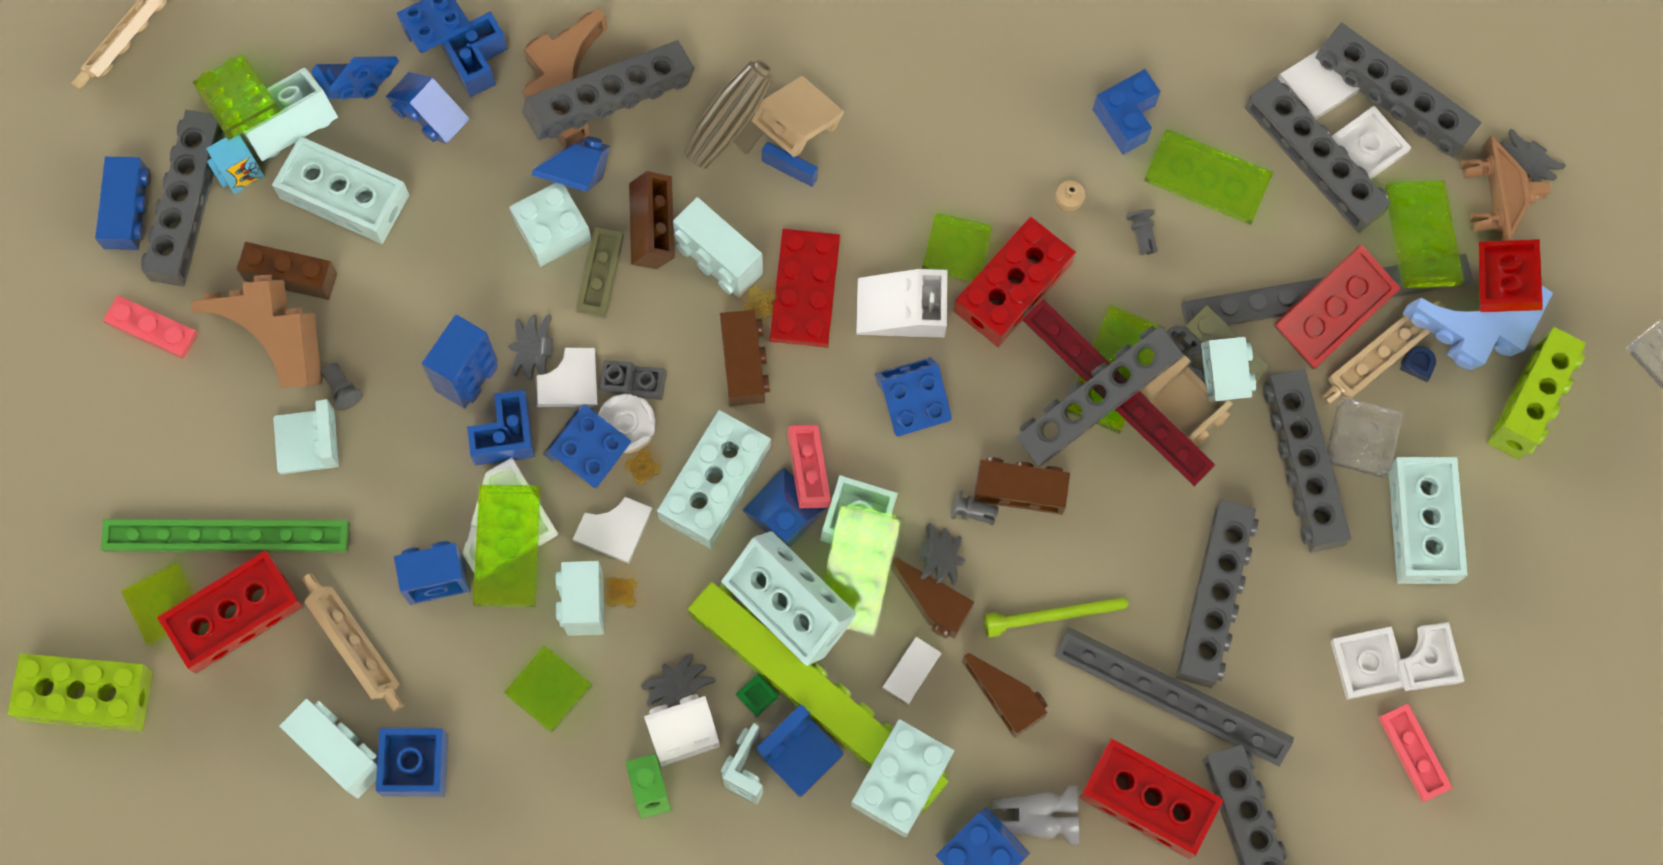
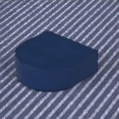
(1419, 363)

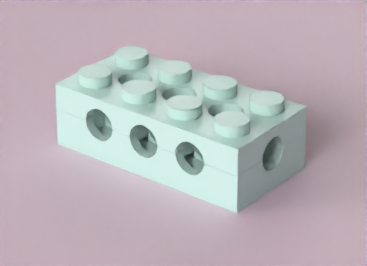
(337, 172)
(707, 461)
(1443, 510)
(788, 598)

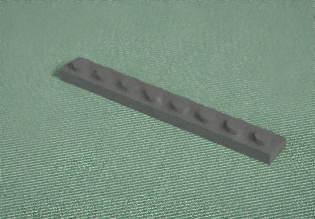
(1174, 696)

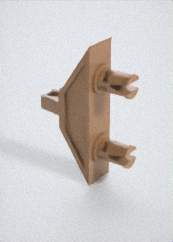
(1509, 189)

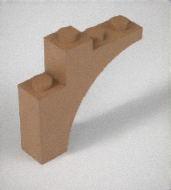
(560, 60)
(283, 332)

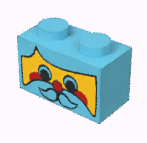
(233, 164)

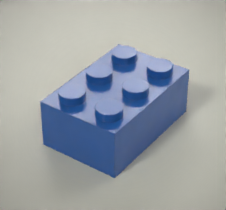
(460, 362)

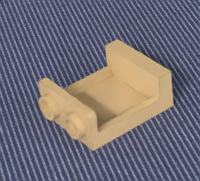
(797, 115)
(1184, 401)

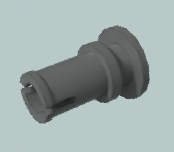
(1144, 232)
(343, 391)
(973, 509)

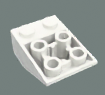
(903, 304)
(682, 730)

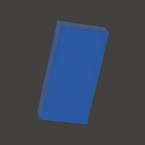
(789, 165)

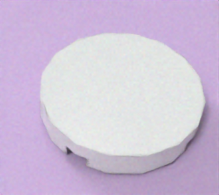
(632, 418)

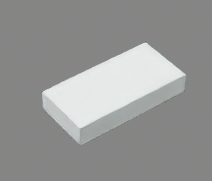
(912, 670)

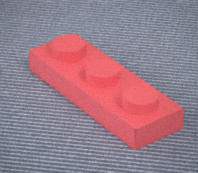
(150, 327)
(808, 466)
(1415, 753)

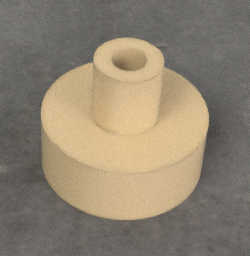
(1070, 195)

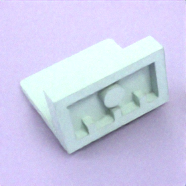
(306, 440)
(744, 783)

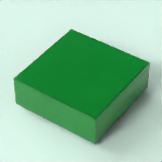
(757, 695)

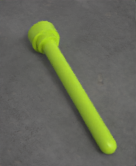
(997, 623)

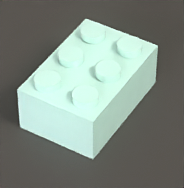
(302, 110)
(717, 248)
(332, 746)
(902, 778)

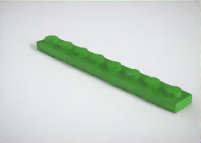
(225, 536)

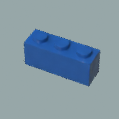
(122, 203)

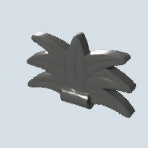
(1532, 158)
(533, 346)
(940, 555)
(677, 683)

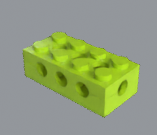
(1537, 394)
(69, 675)

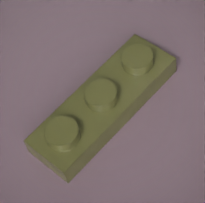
(600, 272)
(1209, 326)

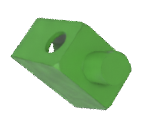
(648, 786)

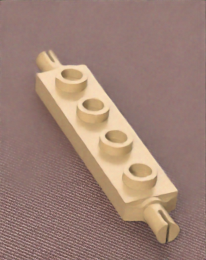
(117, 41)
(1375, 359)
(352, 643)

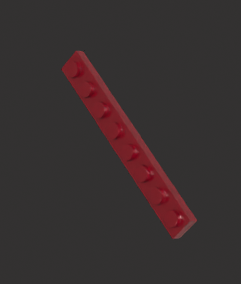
(1137, 410)

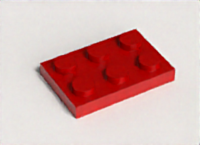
(1510, 276)

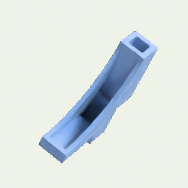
(1477, 332)

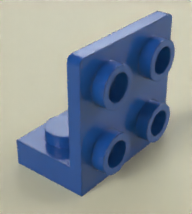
(432, 22)
(356, 79)
(914, 396)
(588, 446)
(799, 751)

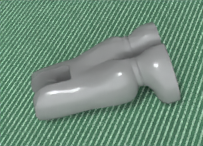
(1035, 814)

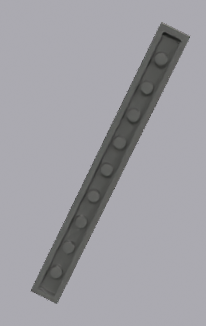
(1279, 299)

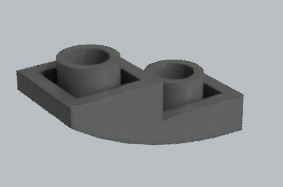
(630, 379)

